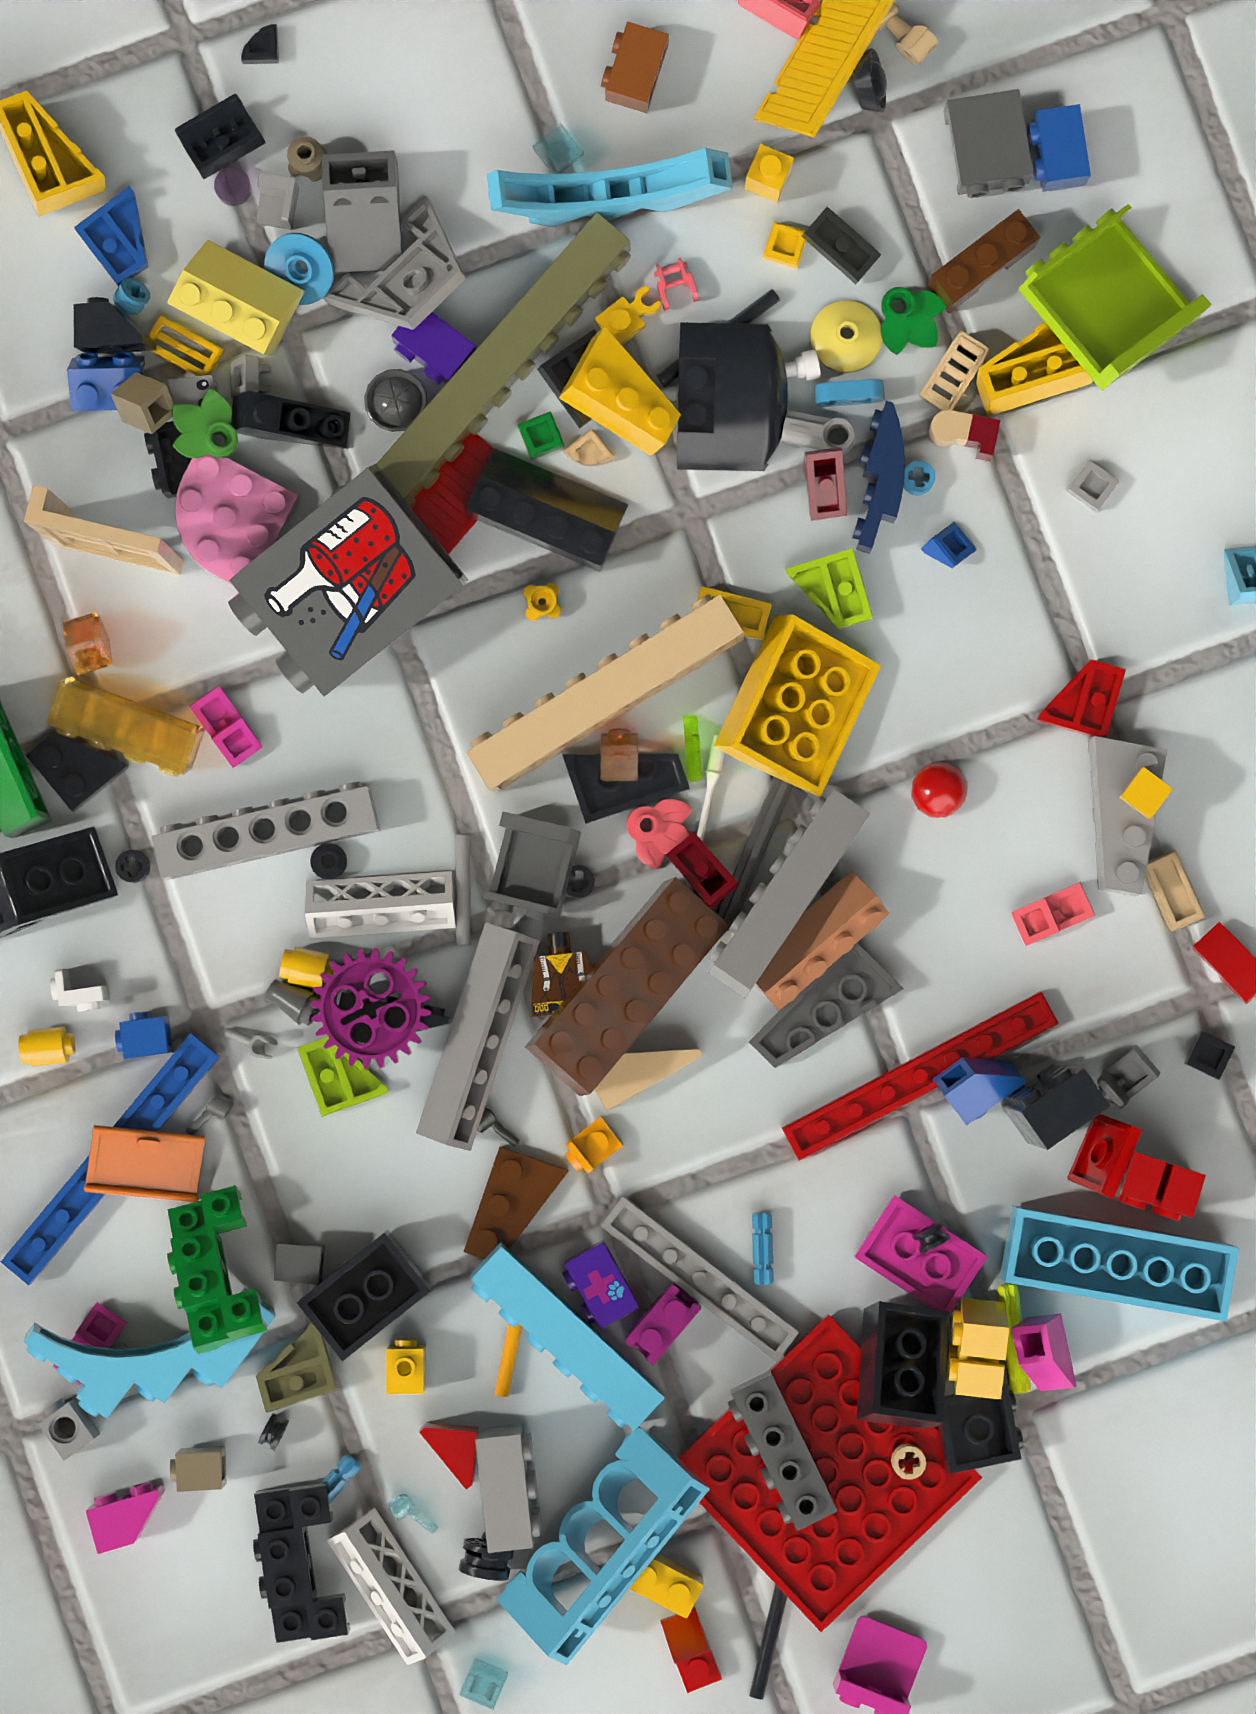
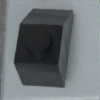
(107, 329)

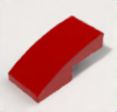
(1229, 960)

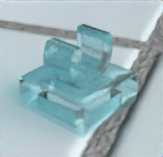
(483, 1683)

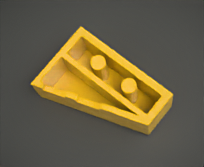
(45, 157)
(1029, 372)
(620, 395)

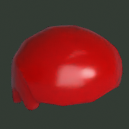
(939, 789)

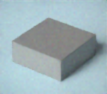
(1093, 486)

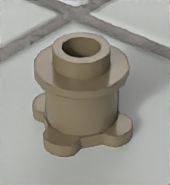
(307, 167)

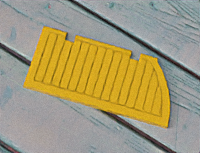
(822, 64)

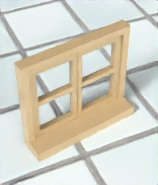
(59, 526)

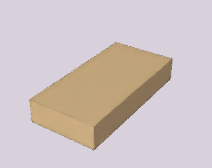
(1173, 891)

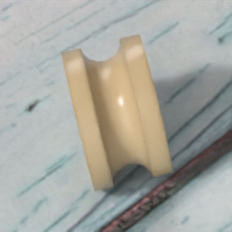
(917, 1469)

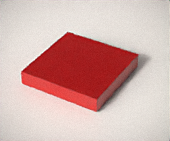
(1104, 1155)

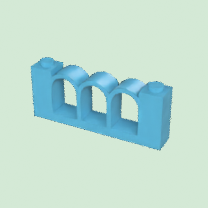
(530, 1594)

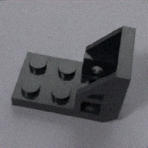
(52, 879)

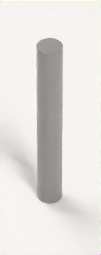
(463, 911)

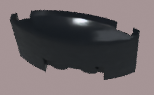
(729, 396)

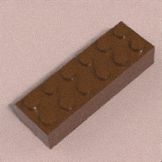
(627, 987)

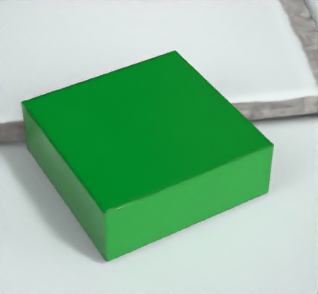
(540, 435)

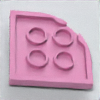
(228, 514)

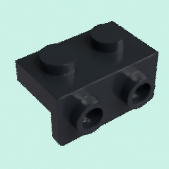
(219, 136)
(169, 462)

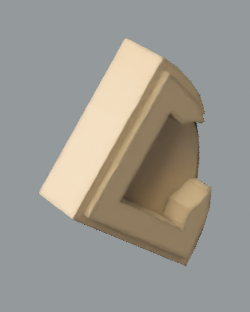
(589, 450)

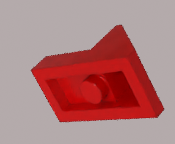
(691, 1650)

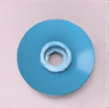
(284, 258)

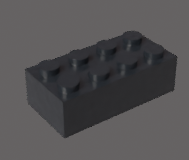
(1055, 1105)

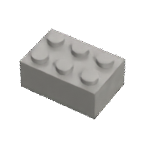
(507, 1487)

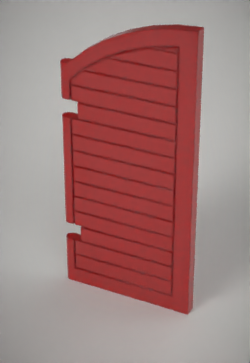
(445, 501)

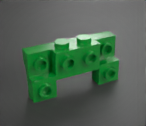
(202, 1271)

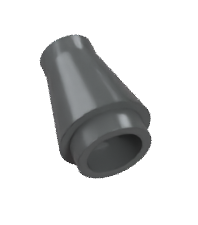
(293, 1001)

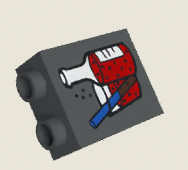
(345, 582)

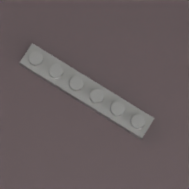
(699, 1278)

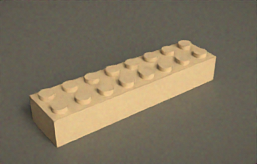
(605, 694)

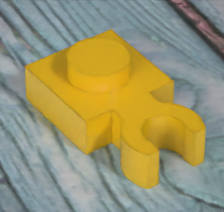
(624, 318)

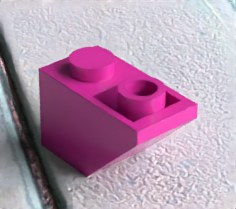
(1044, 1352)
(122, 1519)

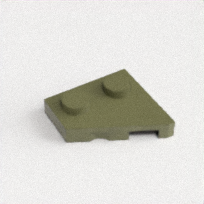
(297, 1373)

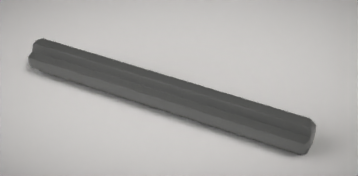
(755, 849)

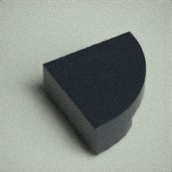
(262, 47)

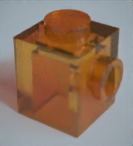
(87, 643)

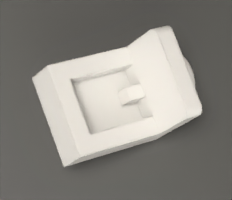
(84, 998)

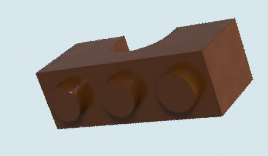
(983, 259)

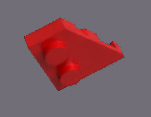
(1086, 701)

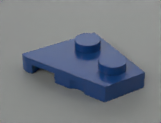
(116, 236)

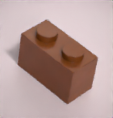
(636, 66)

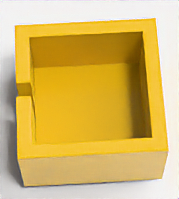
(977, 1346)

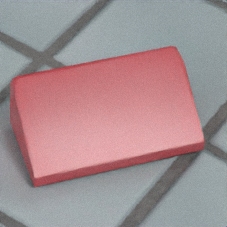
(786, 15)

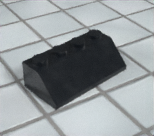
(546, 509)

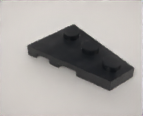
(657, 778)

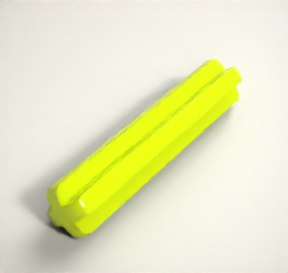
(1018, 1379)

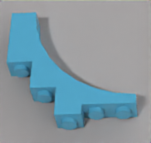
(611, 193)
(156, 1369)

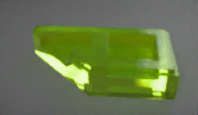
(692, 749)

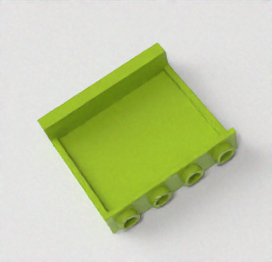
(1108, 299)

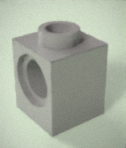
(68, 1444)

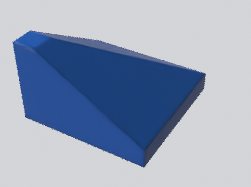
(949, 546)

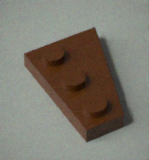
(511, 1200)

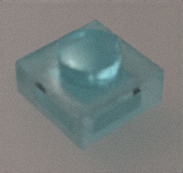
(558, 150)

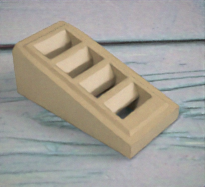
(970, 345)

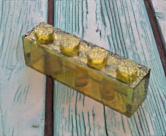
(125, 726)

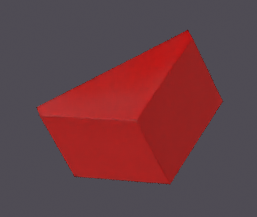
(455, 1448)

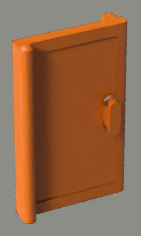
(147, 1167)

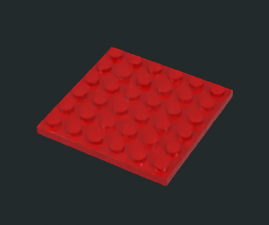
(877, 1512)

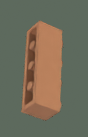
(821, 938)

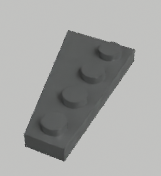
(828, 1003)

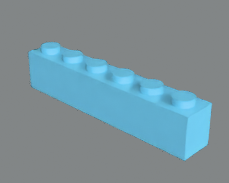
(566, 1336)

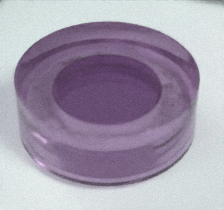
(232, 186)

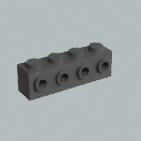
(783, 1451)

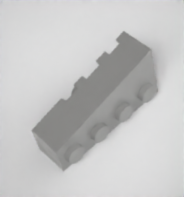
(1120, 830)

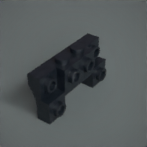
(288, 1563)

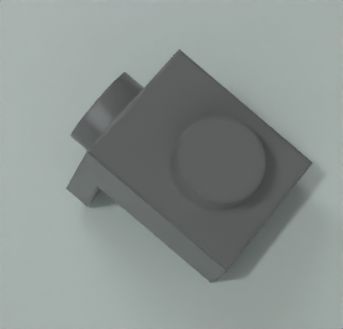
(1127, 1077)

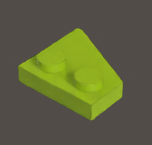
(835, 587)
(336, 1082)

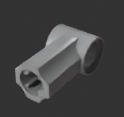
(813, 431)

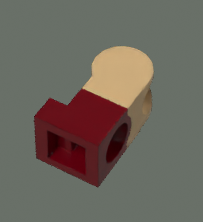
(965, 430)

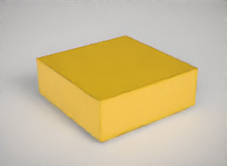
(785, 245)
(1146, 793)

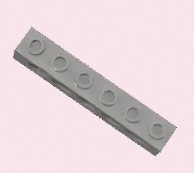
(176, 863)

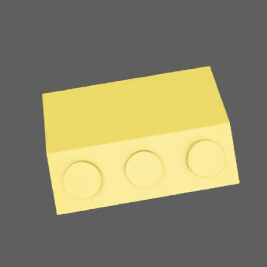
(236, 297)

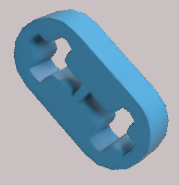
(849, 392)

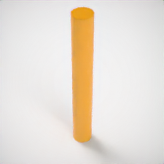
(508, 1360)

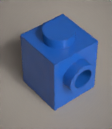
(144, 1035)

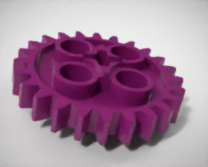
(357, 977)

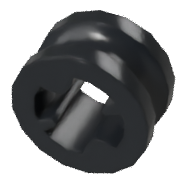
(126, 875)
(588, 876)
(931, 1236)
(273, 1431)

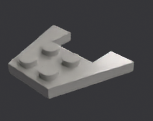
(411, 283)

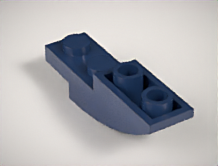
(886, 465)

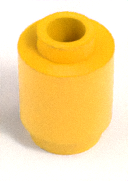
(305, 966)
(46, 1046)

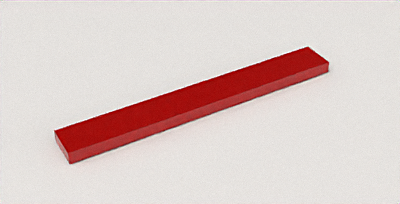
(916, 1076)

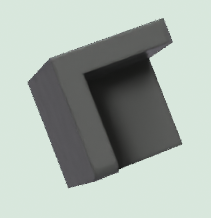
(299, 1263)

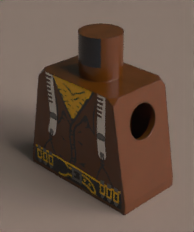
(556, 974)

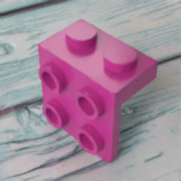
(879, 1667)

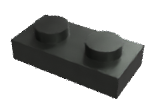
(841, 245)

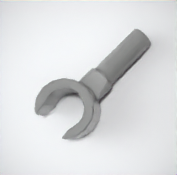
(255, 1043)

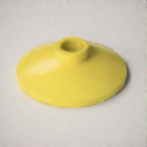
(841, 353)

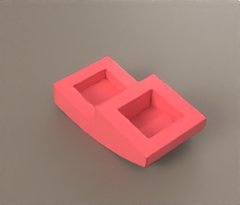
(1053, 913)

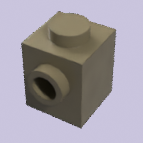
(143, 402)
(199, 1469)

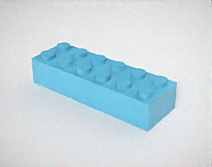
(1119, 1263)

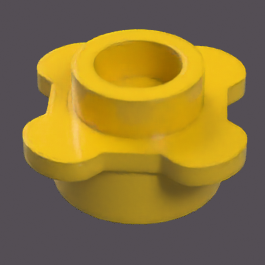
(534, 594)

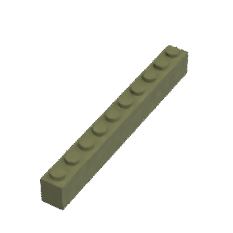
(505, 357)

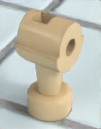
(913, 42)

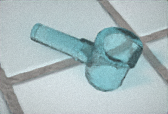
(403, 1505)

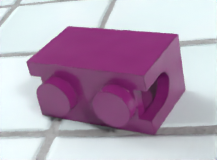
(662, 1322)

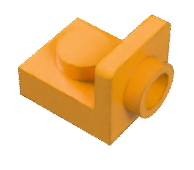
(592, 1146)

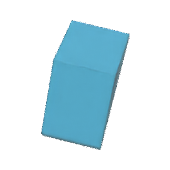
(1241, 575)

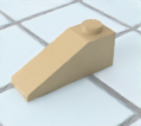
(639, 1071)

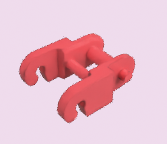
(687, 280)

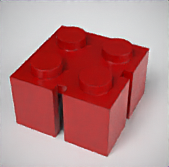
(1165, 1185)

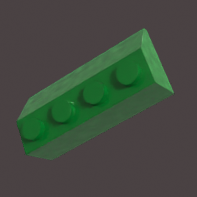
(20, 798)

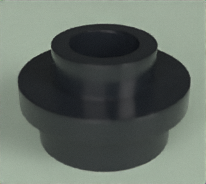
(340, 861)

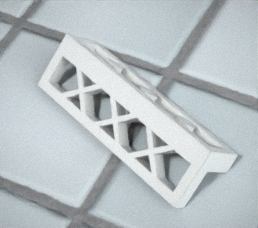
(380, 911)
(381, 1593)

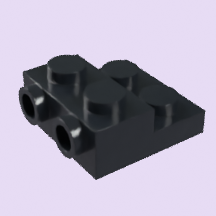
(979, 1431)

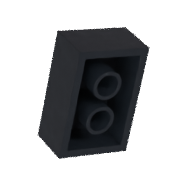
(365, 1295)
(903, 1365)

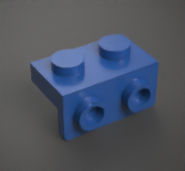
(95, 378)

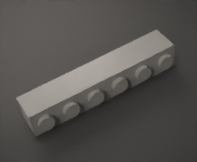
(788, 893)
(477, 1037)

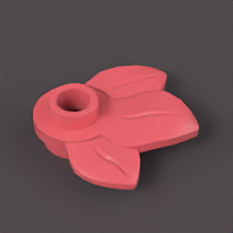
(664, 833)

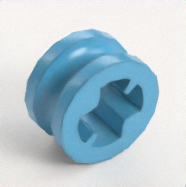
(131, 296)
(926, 470)

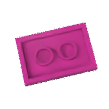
(934, 1276)

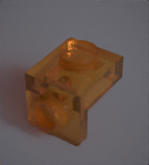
(619, 755)

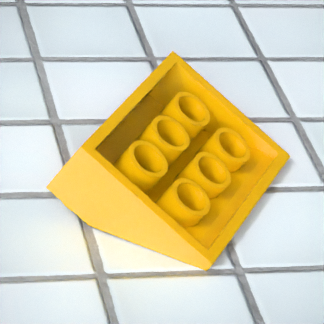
(797, 704)

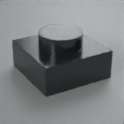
(1209, 1055)

